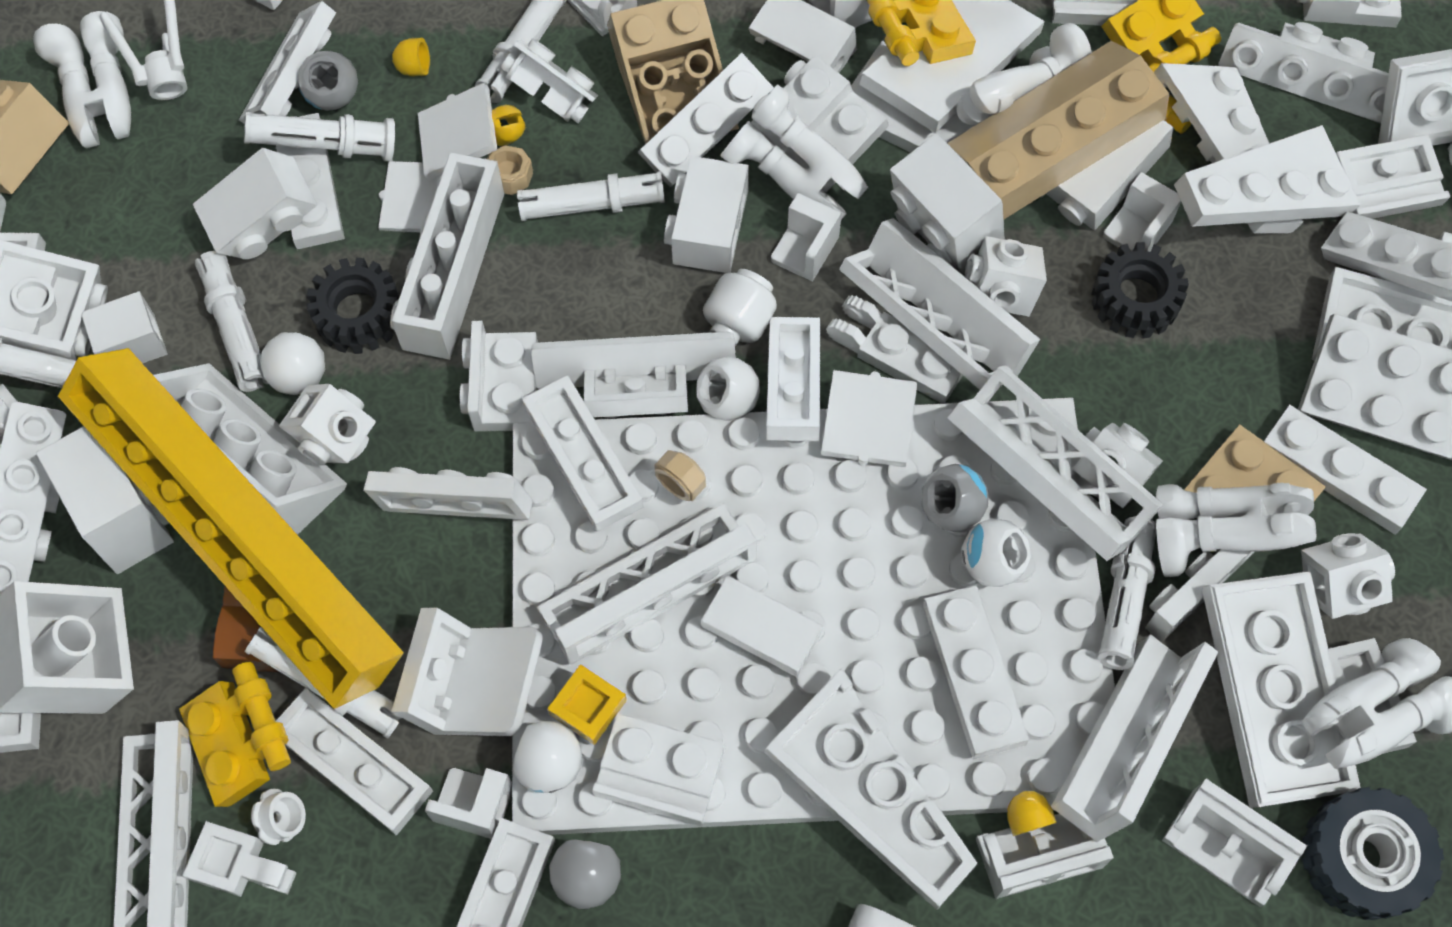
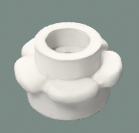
(288, 814)

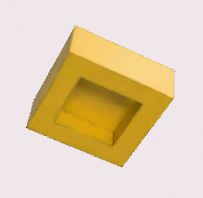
(587, 704)

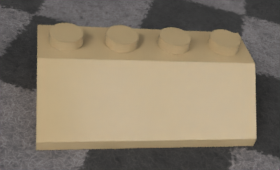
(1064, 125)

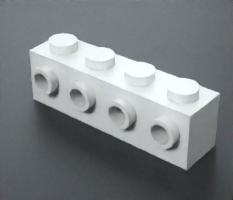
(448, 256)

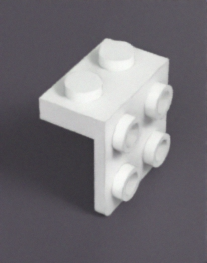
(466, 676)

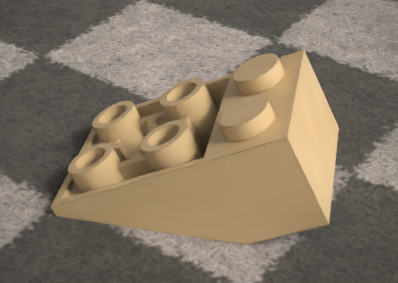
(664, 58)
(26, 131)

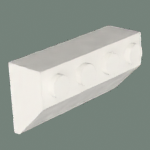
(255, 444)

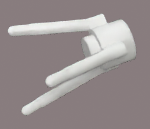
(163, 67)

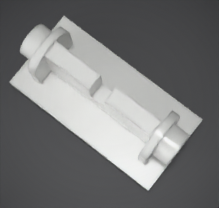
(536, 67)

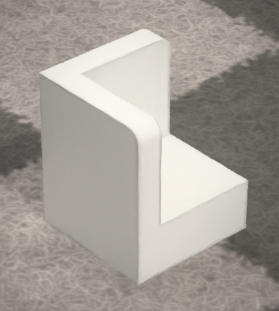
(1145, 214)
(809, 237)
(124, 325)
(472, 801)

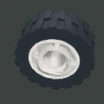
(1405, 845)

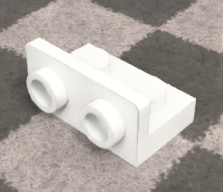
(498, 378)

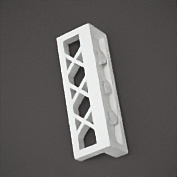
(943, 302)
(1042, 477)
(655, 591)
(1132, 738)
(169, 828)

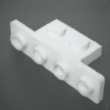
(1310, 66)
(631, 372)
(25, 489)

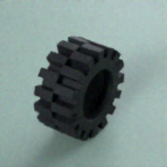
(1148, 267)
(346, 282)

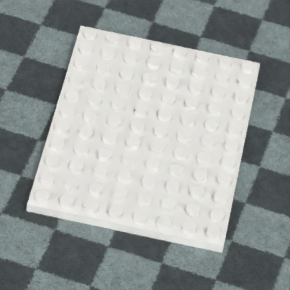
(843, 551)

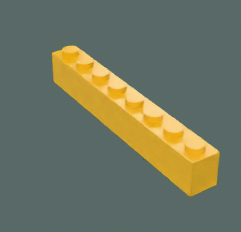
(230, 526)

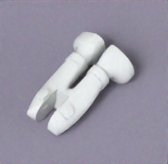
(63, 49)
(1000, 89)
(820, 155)
(1231, 520)
(1374, 733)

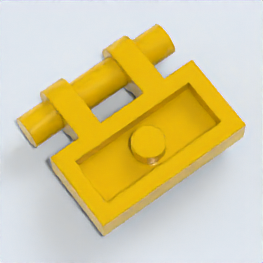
(1151, 22)
(931, 28)
(223, 738)

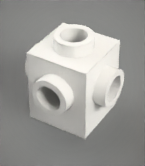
(1008, 273)
(328, 424)
(1129, 450)
(1349, 574)

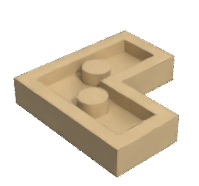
(1249, 462)

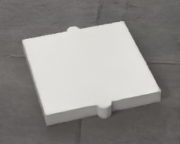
(457, 126)
(405, 197)
(869, 418)

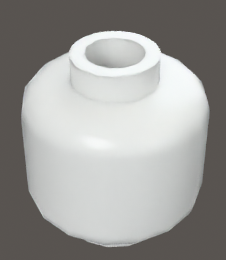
(741, 305)

